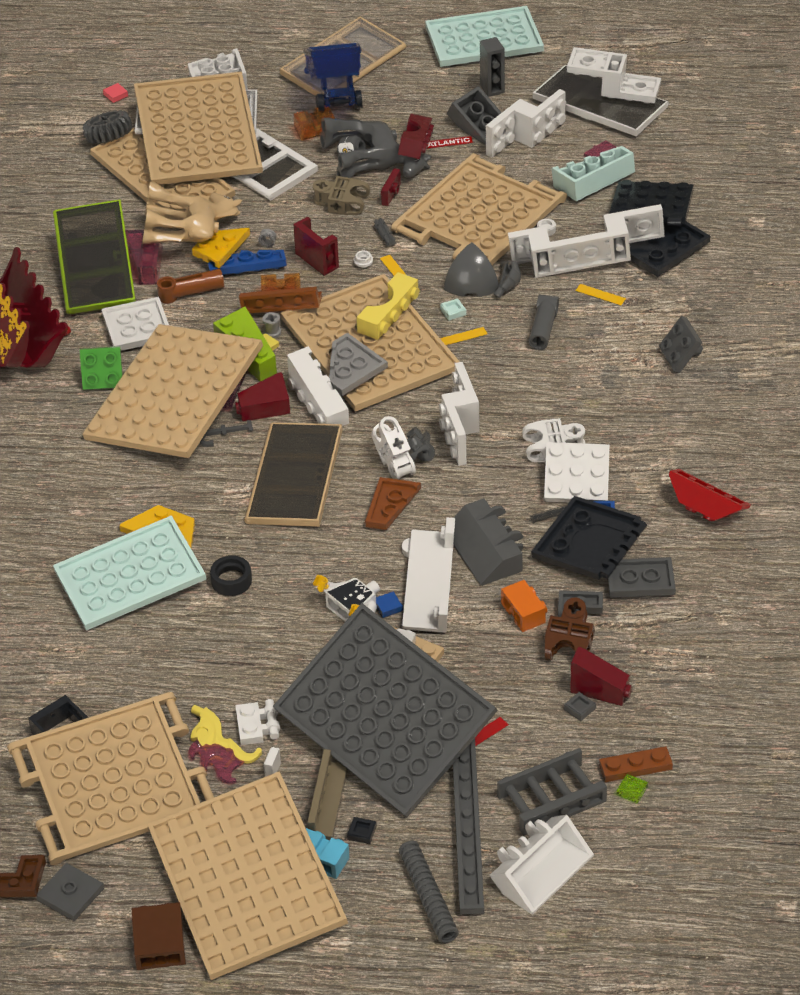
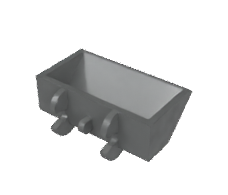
(487, 543)

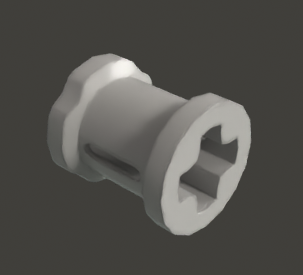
(271, 323)

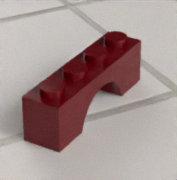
(416, 137)

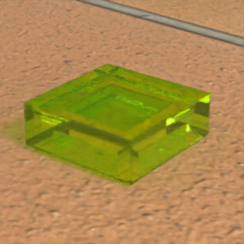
(632, 788)

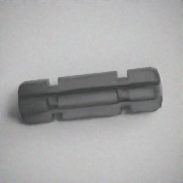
(384, 232)

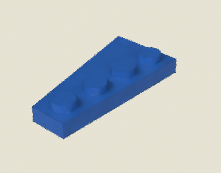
(251, 261)

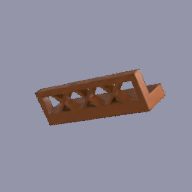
(281, 300)

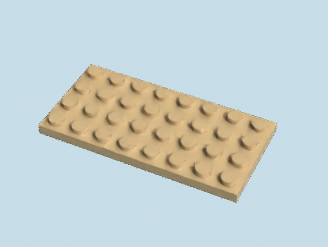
(128, 162)

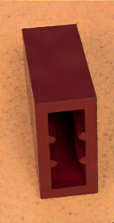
(264, 399)
(598, 678)

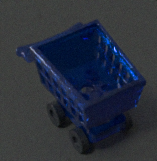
(333, 63)

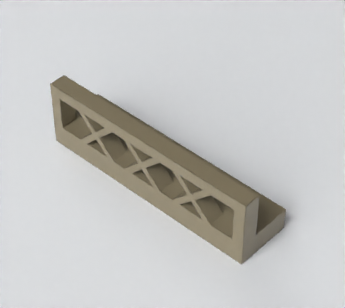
(327, 796)

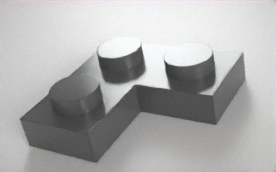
(592, 600)

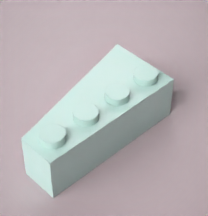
(593, 173)

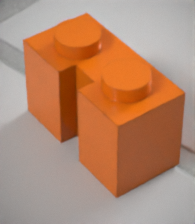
(524, 605)

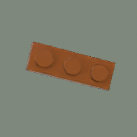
(636, 764)

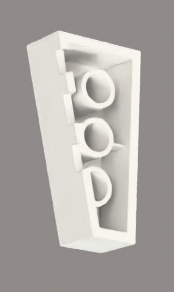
(315, 389)

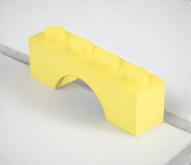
(377, 319)

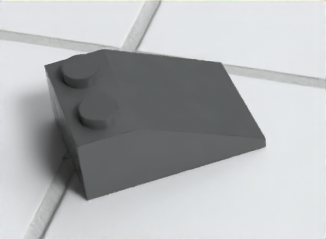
(472, 112)

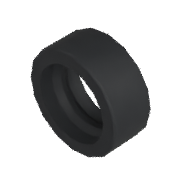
(231, 563)

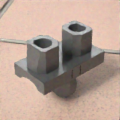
(420, 445)

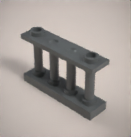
(571, 802)

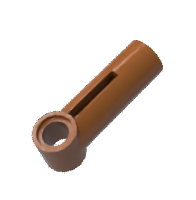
(171, 288)

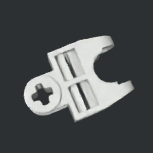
(545, 434)
(396, 453)

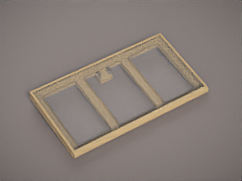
(376, 48)

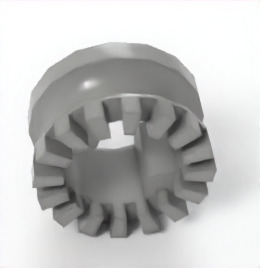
(266, 242)

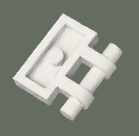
(249, 722)

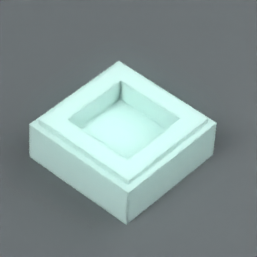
(453, 309)

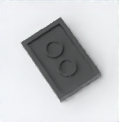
(642, 578)

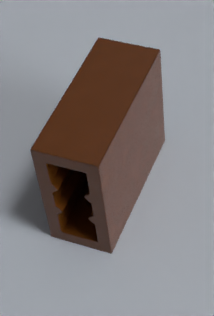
(158, 936)

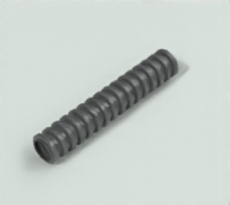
(428, 891)

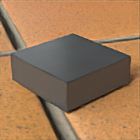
(579, 706)

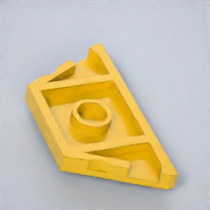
(221, 245)
(185, 523)

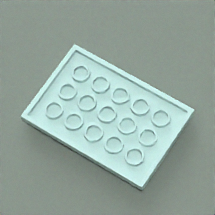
(459, 37)
(129, 572)

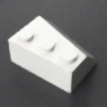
(220, 65)

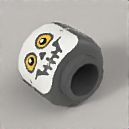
(350, 143)

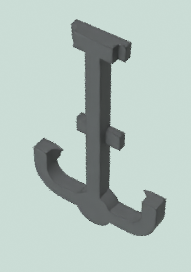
(224, 430)

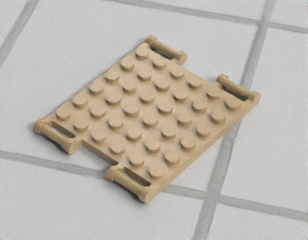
(478, 207)
(110, 775)

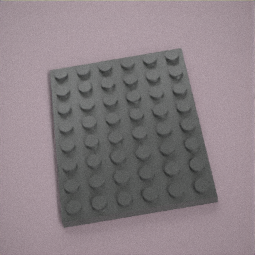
(385, 709)

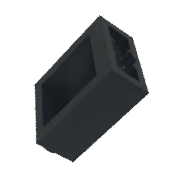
(61, 709)

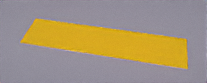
(391, 264)
(600, 294)
(464, 336)

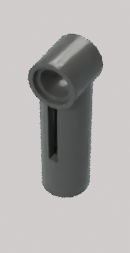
(545, 313)

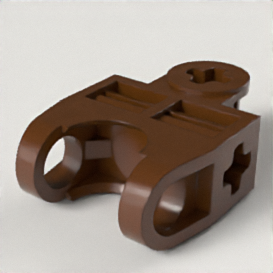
(569, 629)

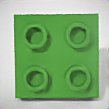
(101, 367)

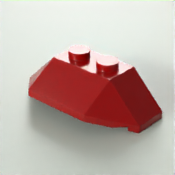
(704, 497)

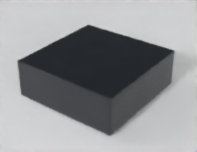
(362, 830)

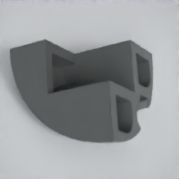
(471, 274)

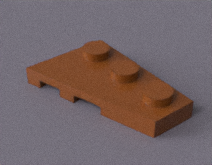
(389, 501)

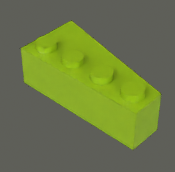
(242, 324)

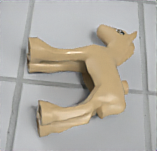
(195, 220)

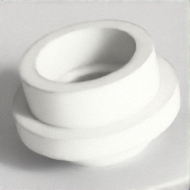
(363, 259)

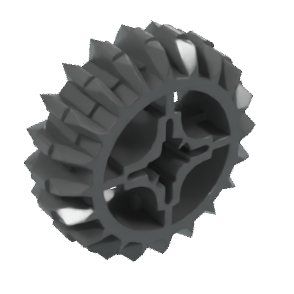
(107, 127)

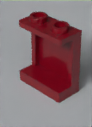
(316, 251)

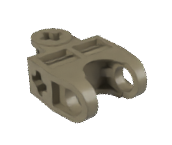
(336, 194)

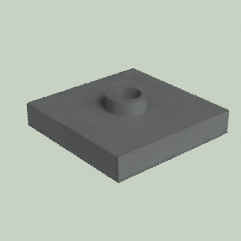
(70, 891)

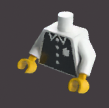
(346, 596)

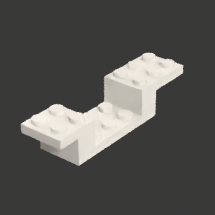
(587, 250)

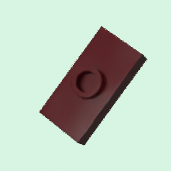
(391, 187)

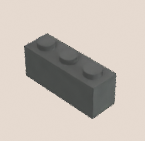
(492, 66)

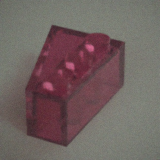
(144, 257)

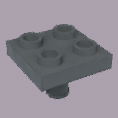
(681, 344)

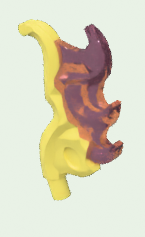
(216, 750)

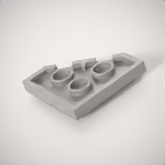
(352, 364)

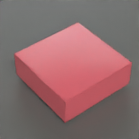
(115, 92)

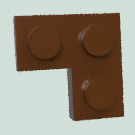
(25, 880)

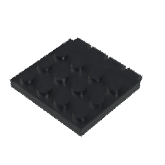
(673, 198)
(665, 252)
(589, 538)

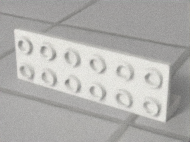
(429, 579)

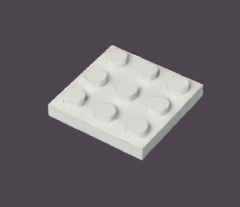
(133, 322)
(576, 471)

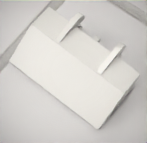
(541, 863)

